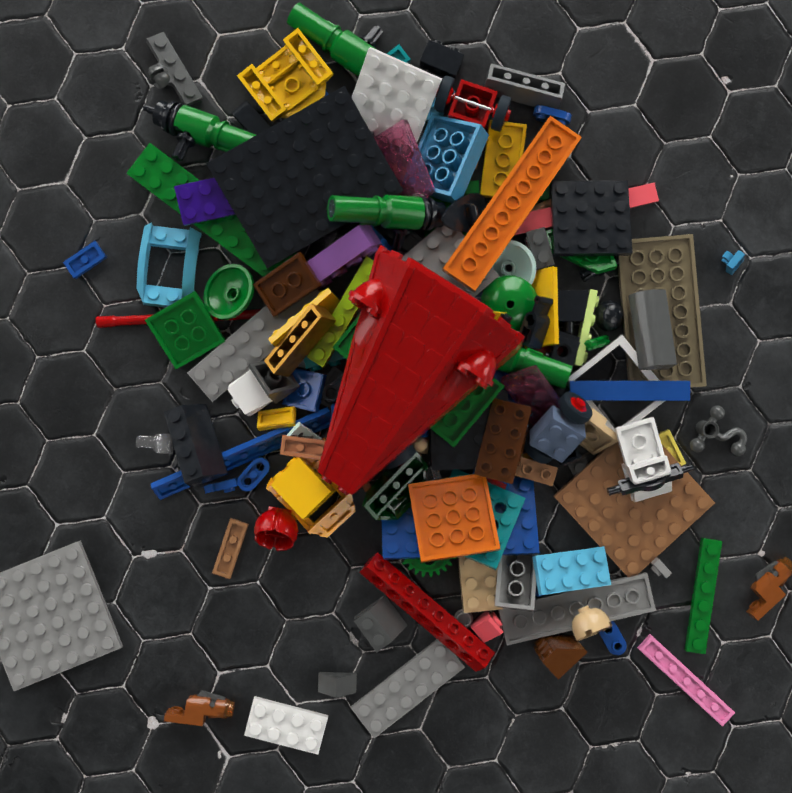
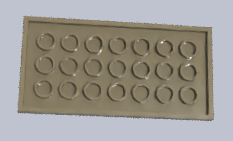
(667, 265)

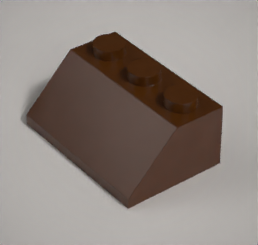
(559, 653)

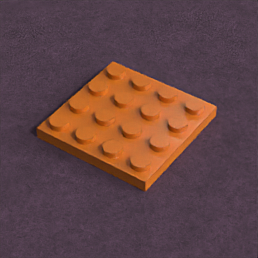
(453, 517)

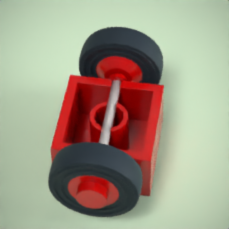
(473, 103)

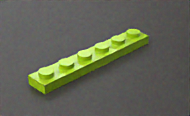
(343, 314)

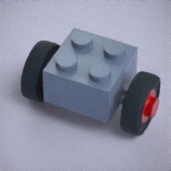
(559, 430)

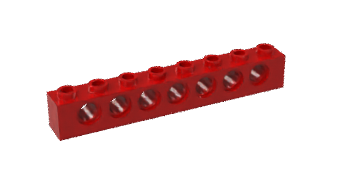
(427, 612)

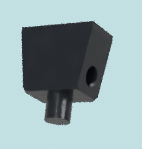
(571, 308)

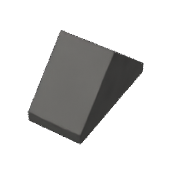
(337, 683)

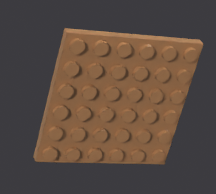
(628, 529)

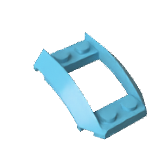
(173, 239)

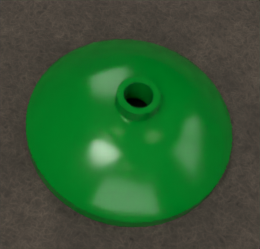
(510, 289)
(228, 291)

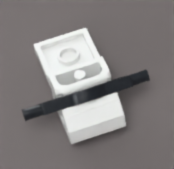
(645, 464)

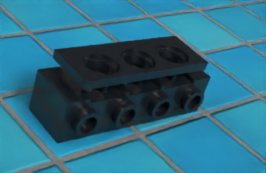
(570, 345)

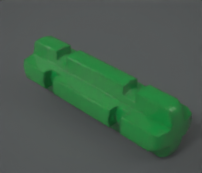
(597, 342)

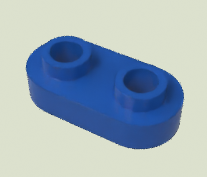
(543, 112)
(254, 474)
(611, 638)

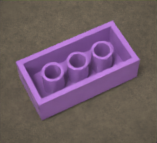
(344, 254)

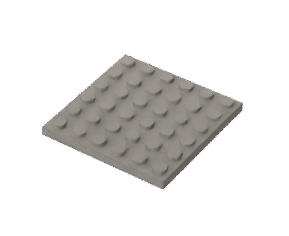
(52, 616)

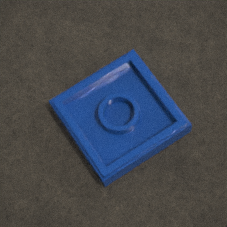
(310, 391)

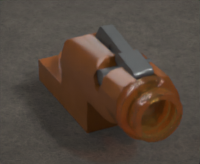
(768, 588)
(199, 707)

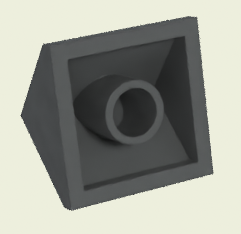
(275, 386)

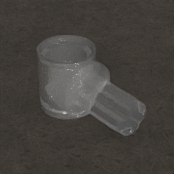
(160, 443)

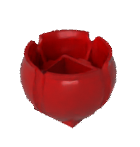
(276, 529)

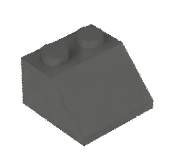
(380, 623)

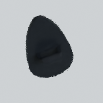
(464, 212)

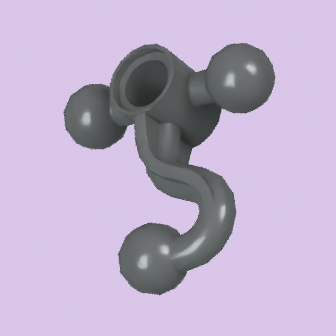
(717, 413)

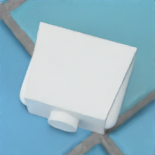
(248, 394)

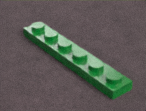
(703, 595)

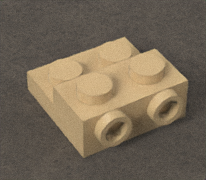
(598, 434)

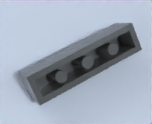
(524, 87)

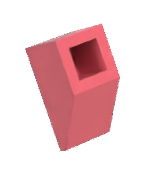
(487, 626)

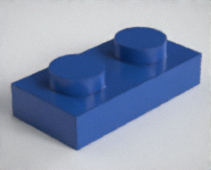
(85, 259)

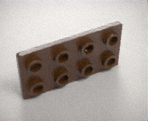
(503, 441)

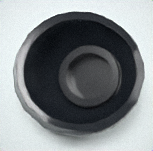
(609, 315)

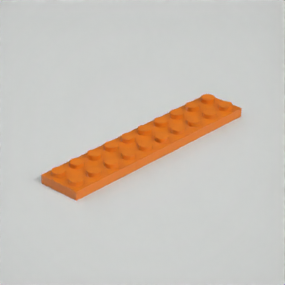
(511, 204)

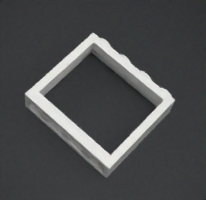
(633, 356)

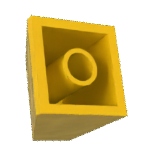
(302, 487)

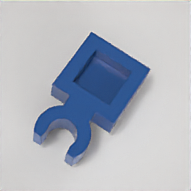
(226, 485)

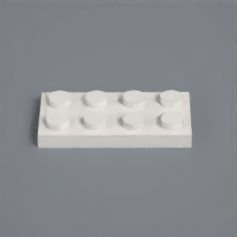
(286, 725)

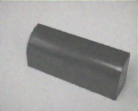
(652, 330)

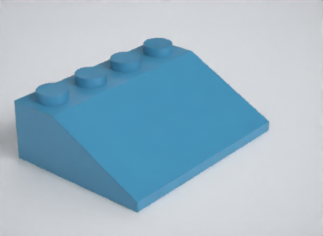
(451, 154)

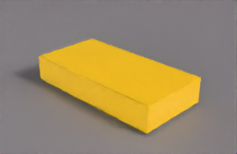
(276, 418)

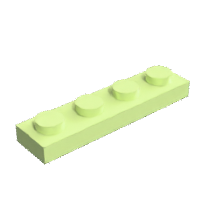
(584, 328)

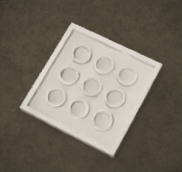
(393, 92)

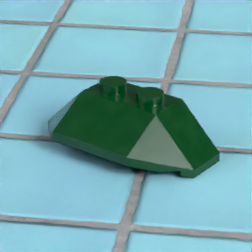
(390, 494)

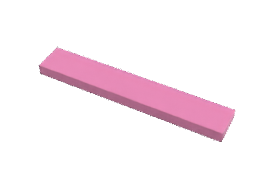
(686, 680)

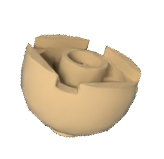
(589, 622)

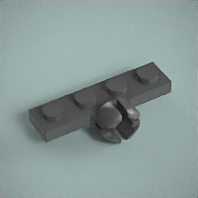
(171, 71)

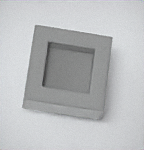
(659, 568)

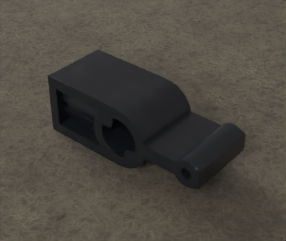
(536, 323)

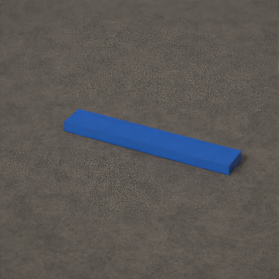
(632, 390)

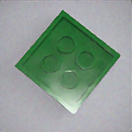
(185, 330)

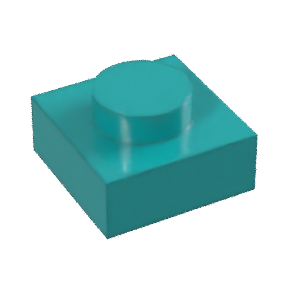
(400, 54)

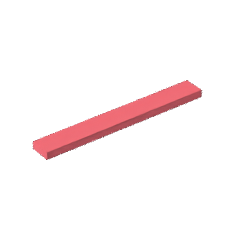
(541, 218)

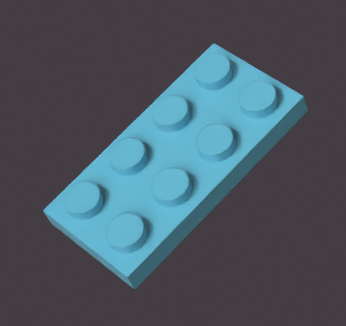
(571, 570)

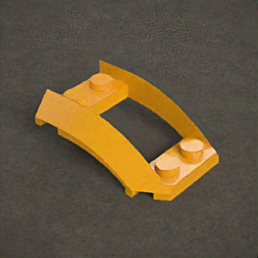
(331, 518)

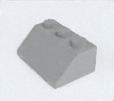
(516, 583)

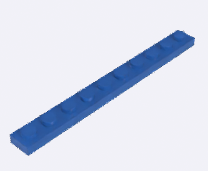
(246, 452)

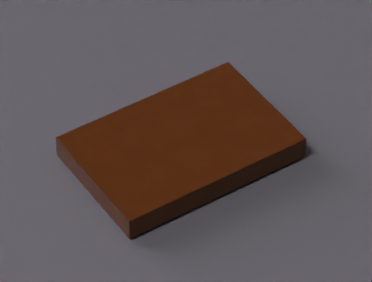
(287, 284)

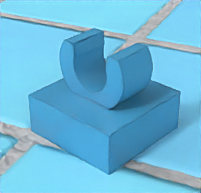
(732, 261)

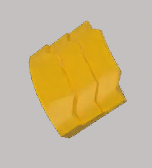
(288, 78)

